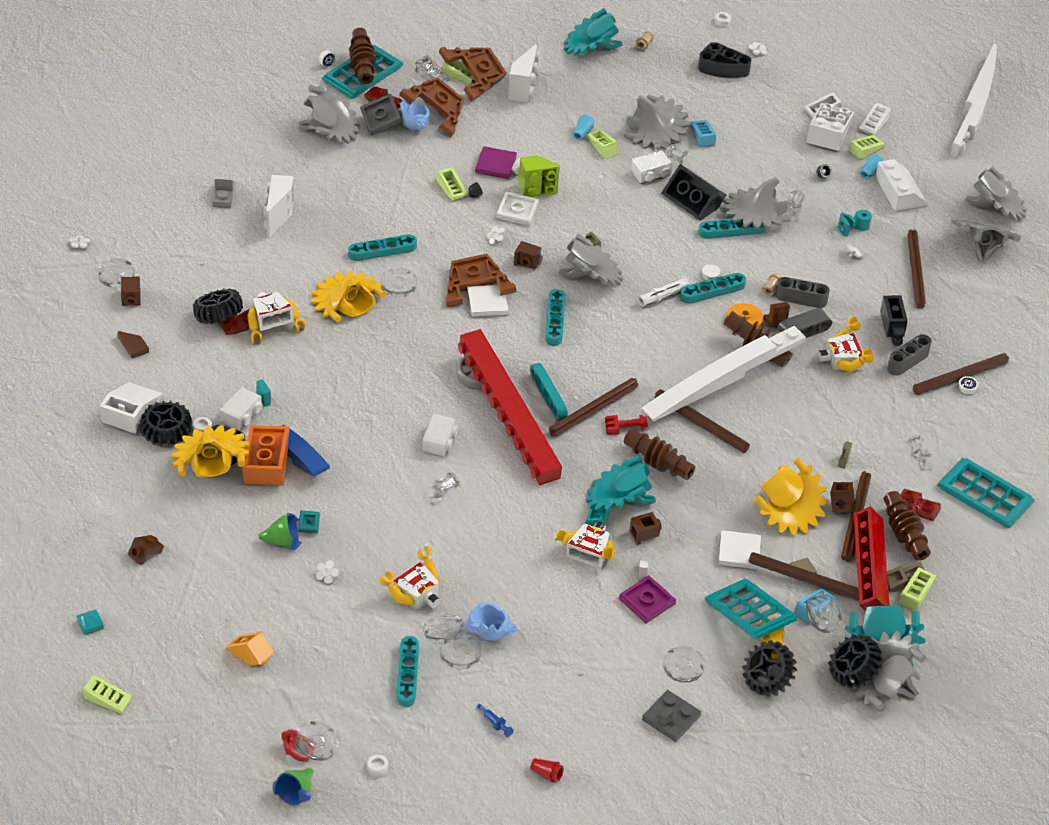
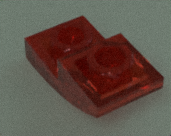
(377, 92)
(235, 324)
(924, 508)

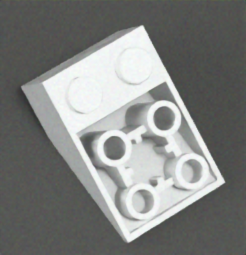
(523, 76)
(829, 126)
(278, 202)
(126, 405)

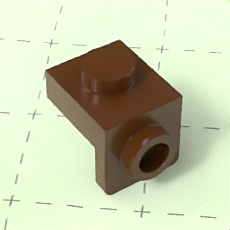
(777, 313)
(144, 546)

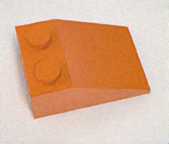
(266, 455)

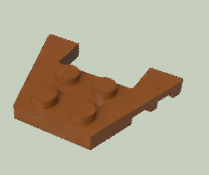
(482, 66)
(441, 98)
(475, 271)

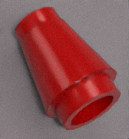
(548, 769)

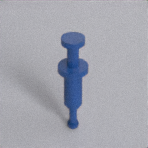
(499, 723)

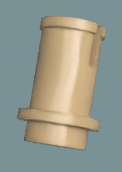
(643, 42)
(771, 285)

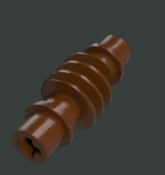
(362, 56)
(749, 333)
(659, 454)
(906, 525)

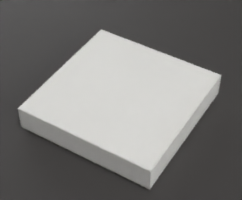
(517, 209)
(486, 301)
(737, 547)

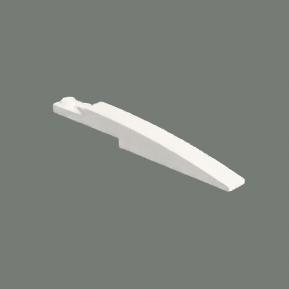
(975, 104)
(722, 372)

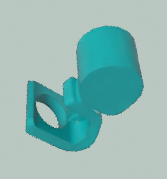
(860, 221)

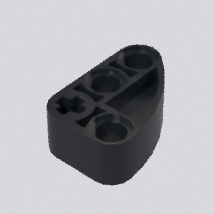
(723, 61)

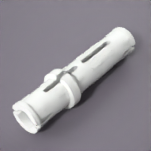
(657, 294)

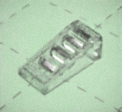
(425, 63)

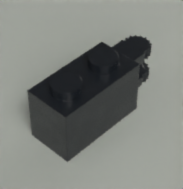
(894, 318)

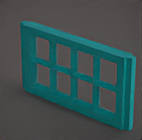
(352, 93)
(1016, 511)
(735, 617)

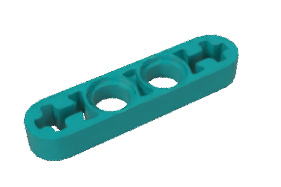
(707, 229)
(357, 250)
(693, 293)
(555, 317)
(548, 391)
(410, 671)

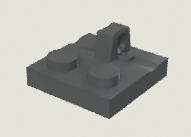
(381, 114)
(671, 715)

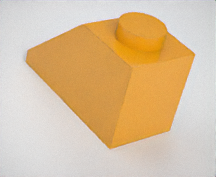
(251, 648)

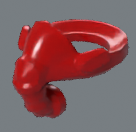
(289, 739)

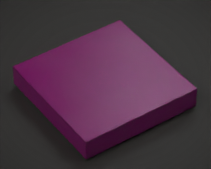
(496, 162)
(647, 599)

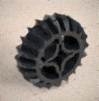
(217, 306)
(165, 423)
(850, 657)
(763, 665)

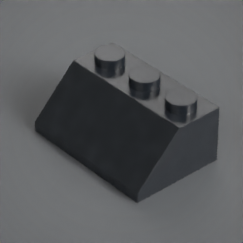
(693, 193)

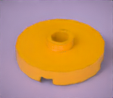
(750, 311)

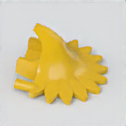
(346, 294)
(210, 451)
(792, 498)

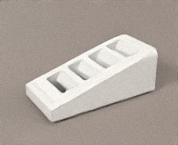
(830, 98)
(876, 118)

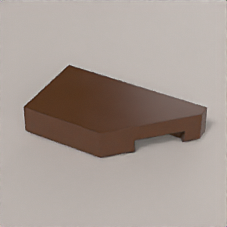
(133, 344)

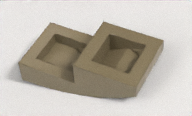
(899, 577)

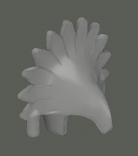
(330, 115)
(656, 121)
(997, 193)
(757, 206)
(985, 237)
(590, 261)
(895, 671)

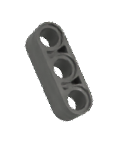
(802, 292)
(808, 323)
(909, 354)

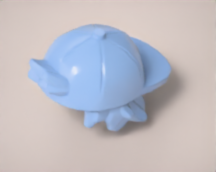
(414, 115)
(489, 622)

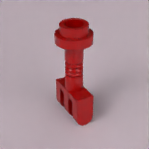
(612, 424)

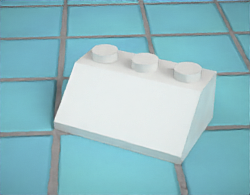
(899, 186)

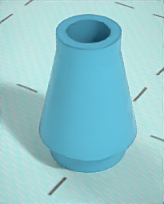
(584, 125)
(870, 166)

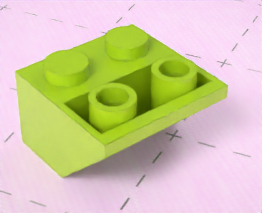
(538, 176)

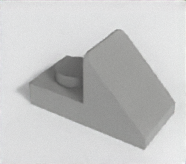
(223, 193)

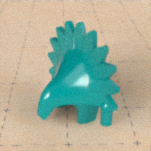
(593, 33)
(621, 484)
(888, 620)

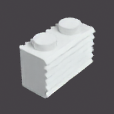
(651, 166)
(240, 408)
(439, 435)

